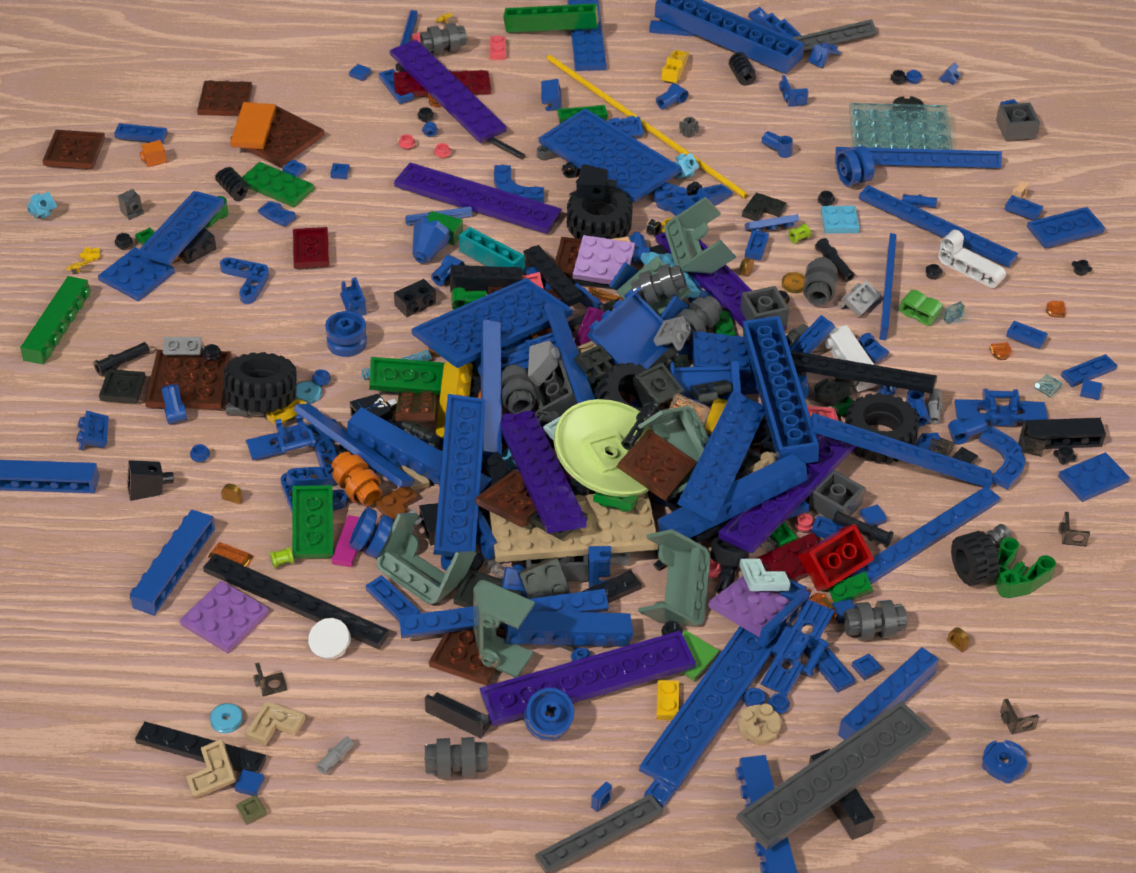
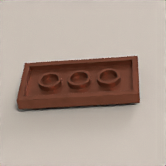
(416, 406)

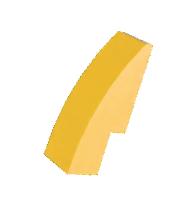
(674, 66)
(714, 415)

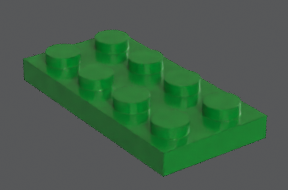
(277, 184)
(405, 375)
(312, 521)

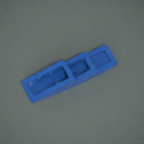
(772, 22)
(715, 194)

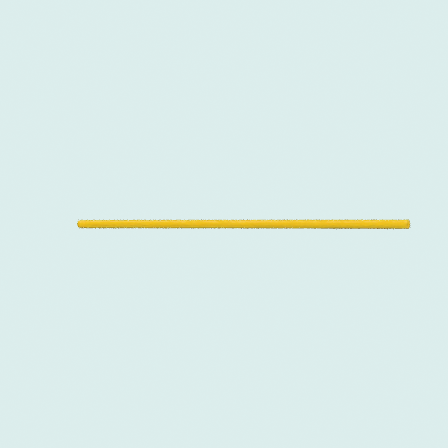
(647, 126)

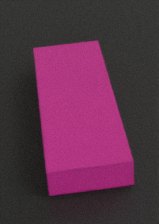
(343, 554)

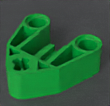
(1012, 582)

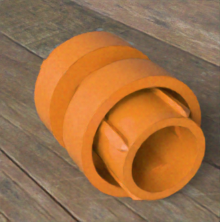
(358, 481)

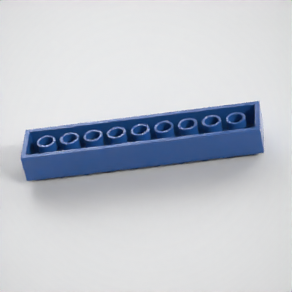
(732, 32)
(780, 389)

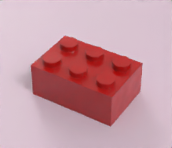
(836, 557)

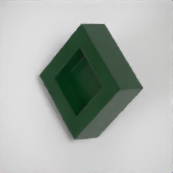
(843, 406)

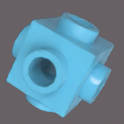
(688, 165)
(41, 205)

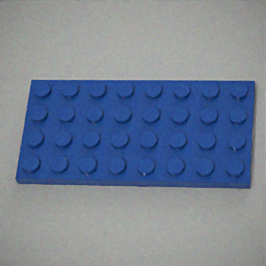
(597, 143)
(517, 308)

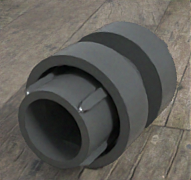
(449, 37)
(666, 281)
(820, 281)
(702, 314)
(517, 389)
(883, 619)
(467, 757)

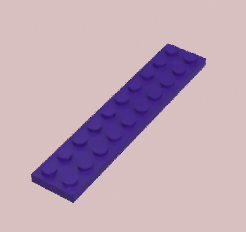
(448, 91)
(479, 197)
(721, 284)
(541, 473)
(756, 524)
(591, 675)

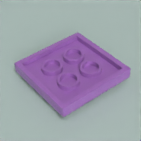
(747, 607)
(224, 616)

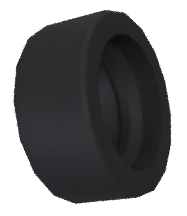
(726, 553)

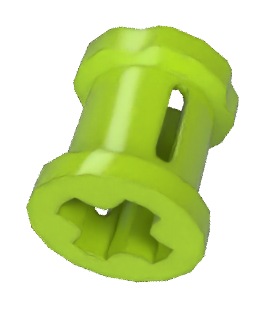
(795, 239)
(281, 557)

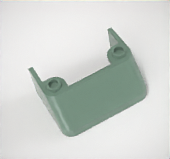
(684, 235)
(681, 429)
(402, 565)
(686, 579)
(491, 608)

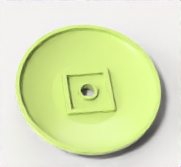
(586, 434)

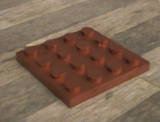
(287, 138)
(197, 379)

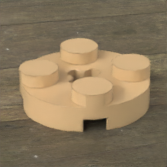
(759, 713)

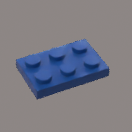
(1093, 477)

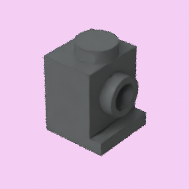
(130, 204)

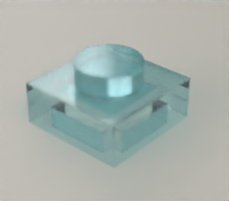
(954, 312)
(1048, 385)

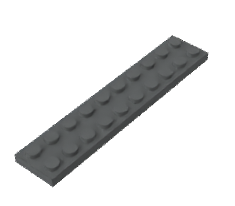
(833, 775)

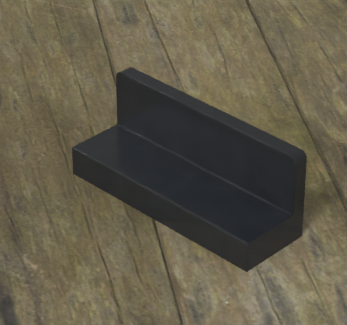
(457, 714)

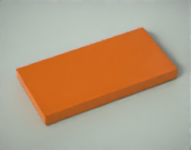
(253, 125)

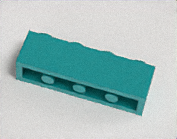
(488, 250)

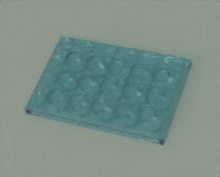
(900, 126)

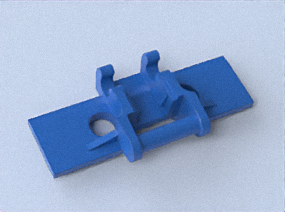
(519, 354)
(1000, 415)
(287, 438)
(793, 643)

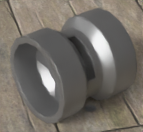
(998, 534)

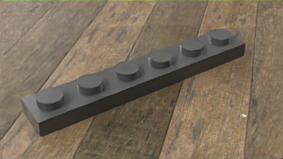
(838, 35)
(599, 834)

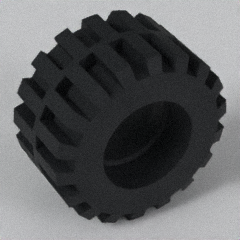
(975, 558)

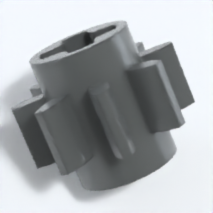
(689, 127)

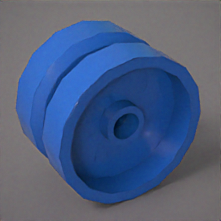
(855, 165)
(346, 333)
(371, 532)
(553, 702)

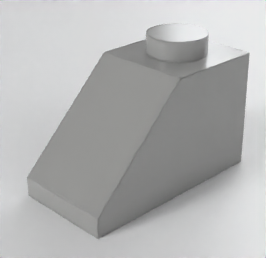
(542, 361)

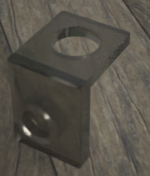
(1031, 445)
(942, 446)
(1068, 534)
(263, 682)
(1013, 722)

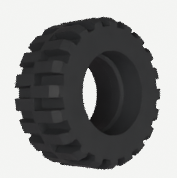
(600, 217)
(620, 379)
(260, 382)
(884, 411)

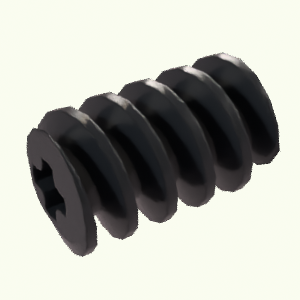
(742, 68)
(232, 183)

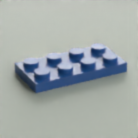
(1065, 227)

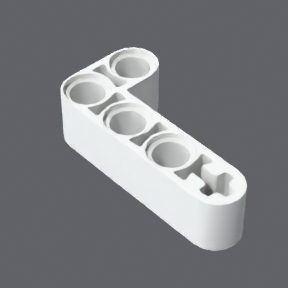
(968, 263)

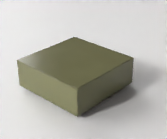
(251, 809)

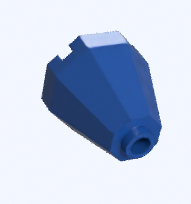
(428, 239)

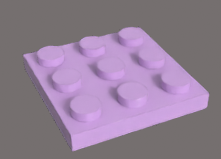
(601, 259)

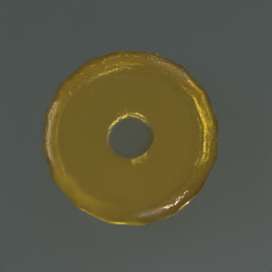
(789, 286)

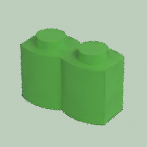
(920, 307)

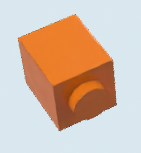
(153, 153)

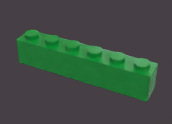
(551, 18)
(55, 320)

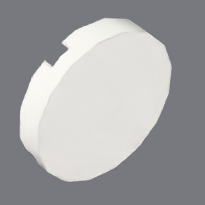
(329, 638)

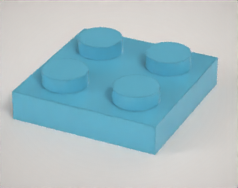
(839, 219)

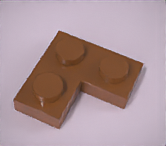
(396, 502)

